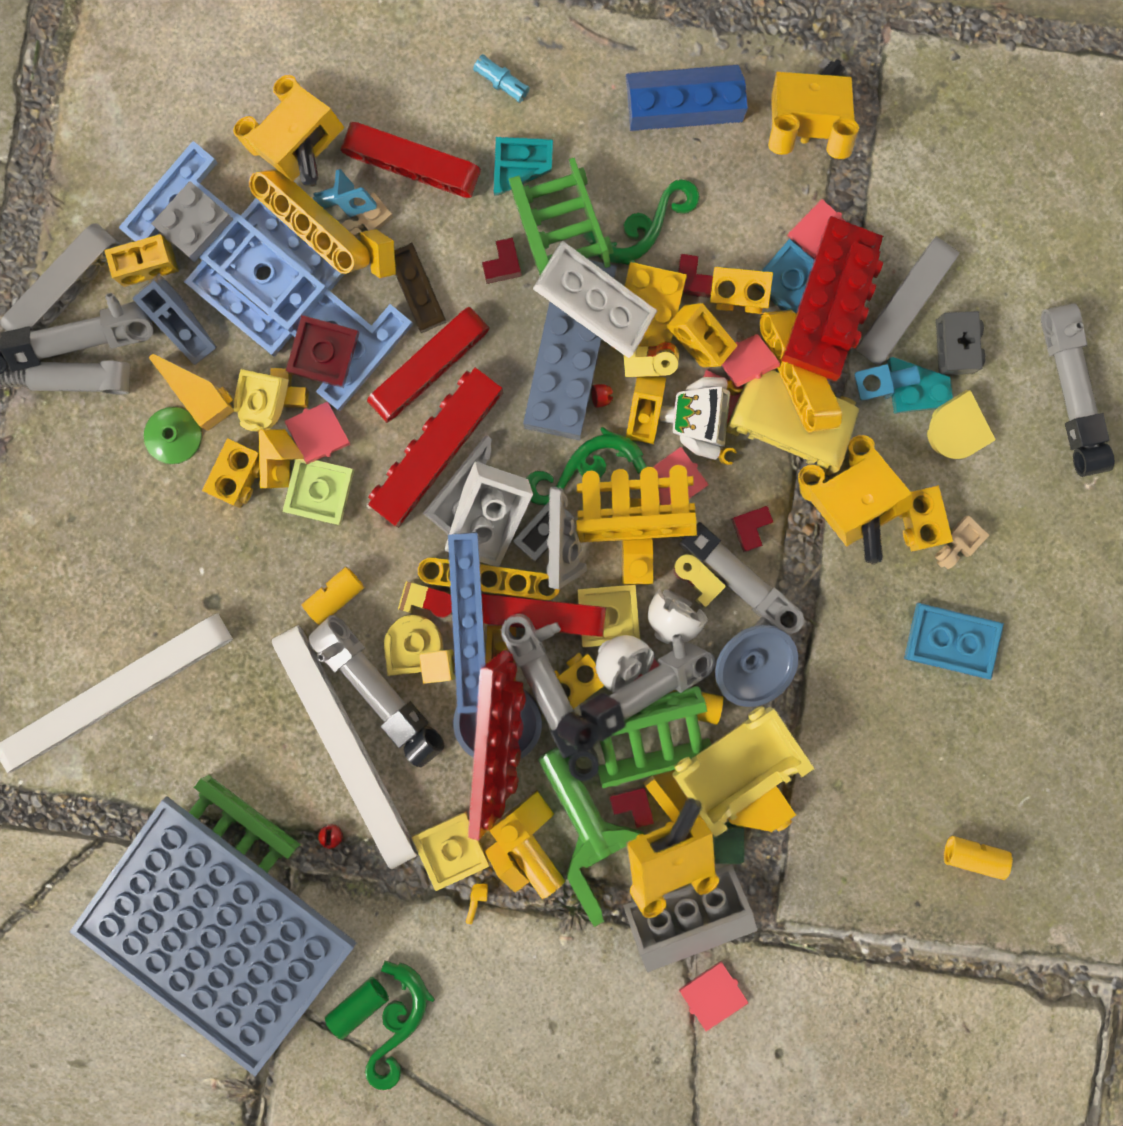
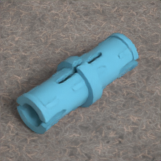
(501, 78)

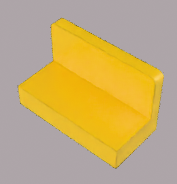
(667, 793)

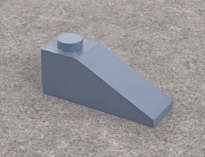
(174, 318)

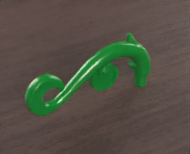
(651, 228)
(609, 439)
(403, 1029)

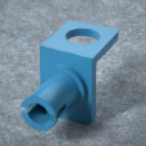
(343, 195)
(888, 380)

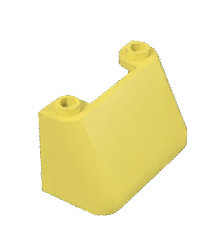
(770, 416)
(741, 767)

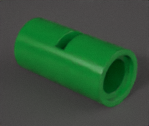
(356, 1008)

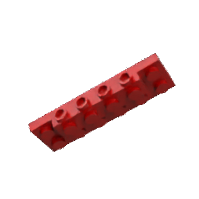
(834, 299)
(496, 743)

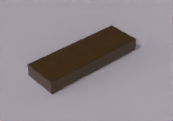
(417, 289)

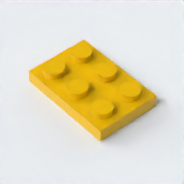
(660, 290)

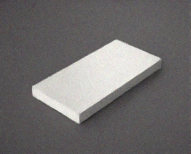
(595, 299)

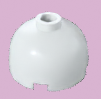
(672, 615)
(622, 661)

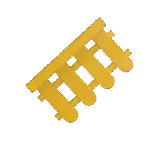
(641, 522)

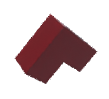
(505, 266)
(695, 284)
(747, 525)
(635, 800)

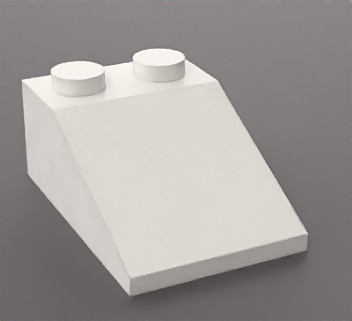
(493, 508)

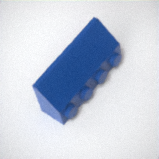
(686, 97)

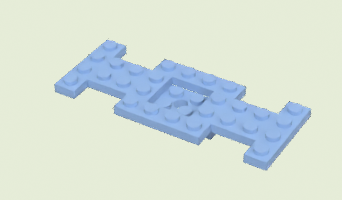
(297, 282)

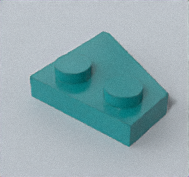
(520, 157)
(927, 395)

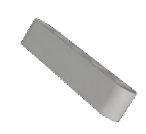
(61, 281)
(907, 301)

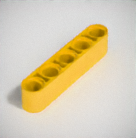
(309, 221)
(808, 390)
(502, 586)

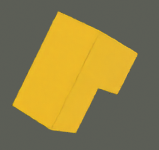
(381, 252)
(295, 396)
(506, 868)

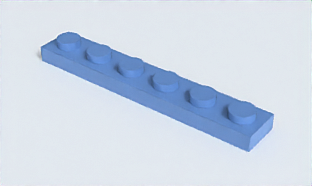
(467, 618)

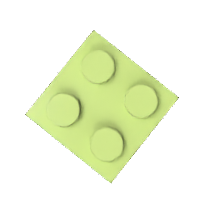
(318, 491)

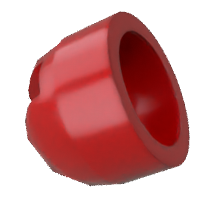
(601, 395)
(336, 836)

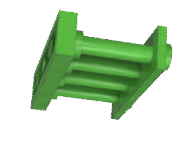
(532, 217)
(642, 765)
(237, 810)

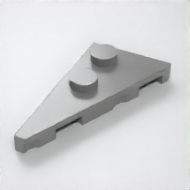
(445, 504)
(562, 543)

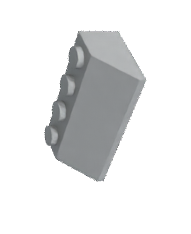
(692, 921)

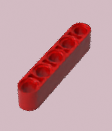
(410, 159)
(428, 364)
(570, 617)

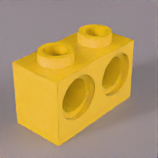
(141, 260)
(743, 281)
(702, 335)
(227, 470)
(932, 517)
(579, 690)

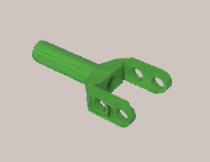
(596, 837)

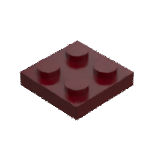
(322, 351)

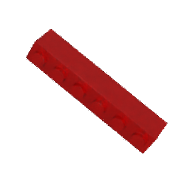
(436, 446)

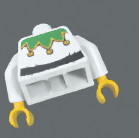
(702, 416)

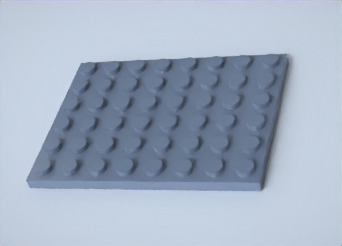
(212, 936)

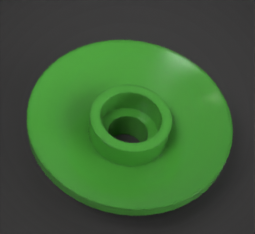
(184, 442)

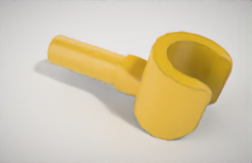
(478, 893)

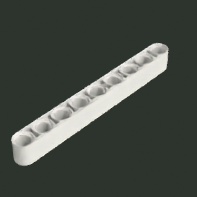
(113, 693)
(345, 747)

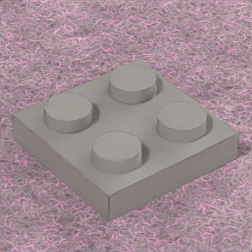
(192, 221)

